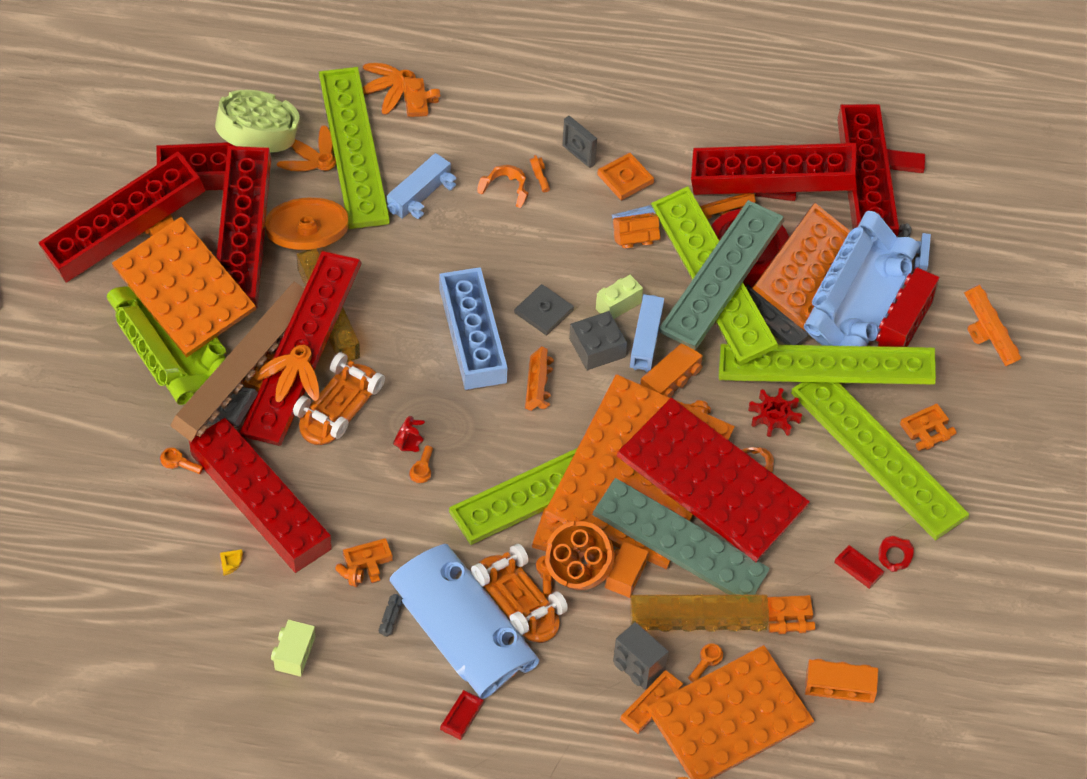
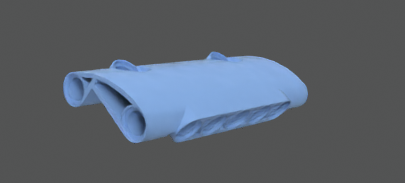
(861, 284)
(462, 620)

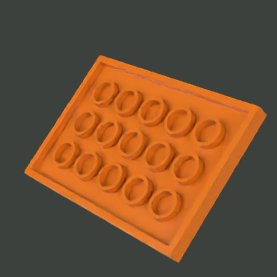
(802, 264)
(184, 286)
(730, 715)

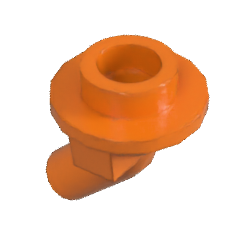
(352, 574)

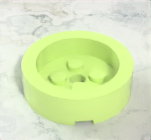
(257, 120)

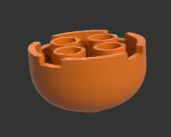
(570, 546)

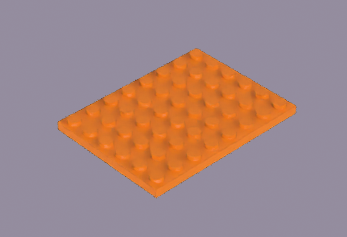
(596, 462)

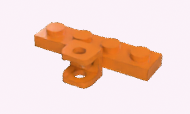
(990, 326)

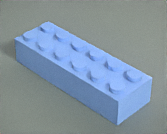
(473, 328)

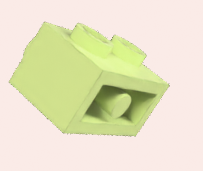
(619, 297)
(294, 647)

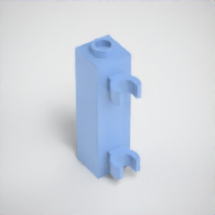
(419, 185)
(646, 332)

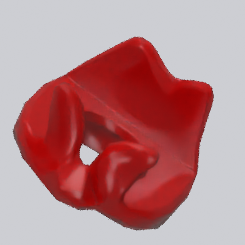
(408, 436)
(903, 544)

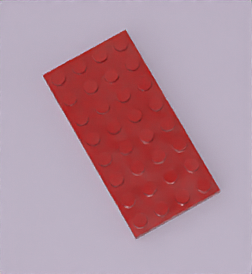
(713, 479)

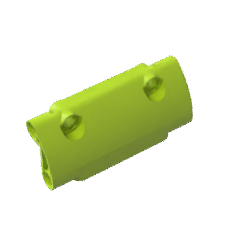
(159, 352)

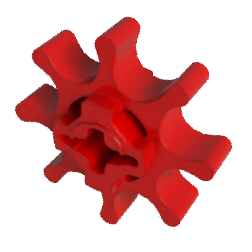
(775, 412)

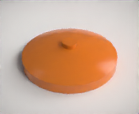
(306, 223)

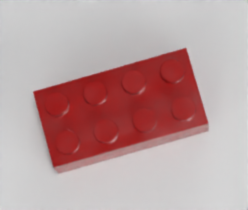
(205, 159)
(909, 309)

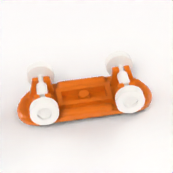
(338, 401)
(519, 596)

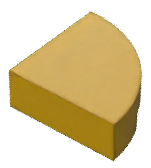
(231, 561)

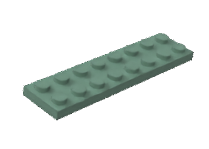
(721, 275)
(679, 540)

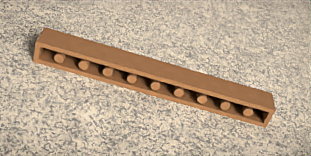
(237, 367)

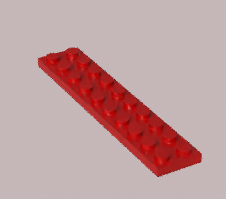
(311, 327)

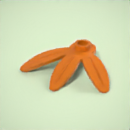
(392, 77)
(322, 160)
(293, 364)

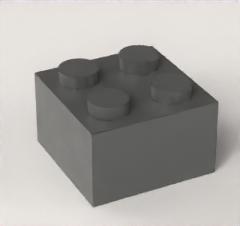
(598, 340)
(640, 656)

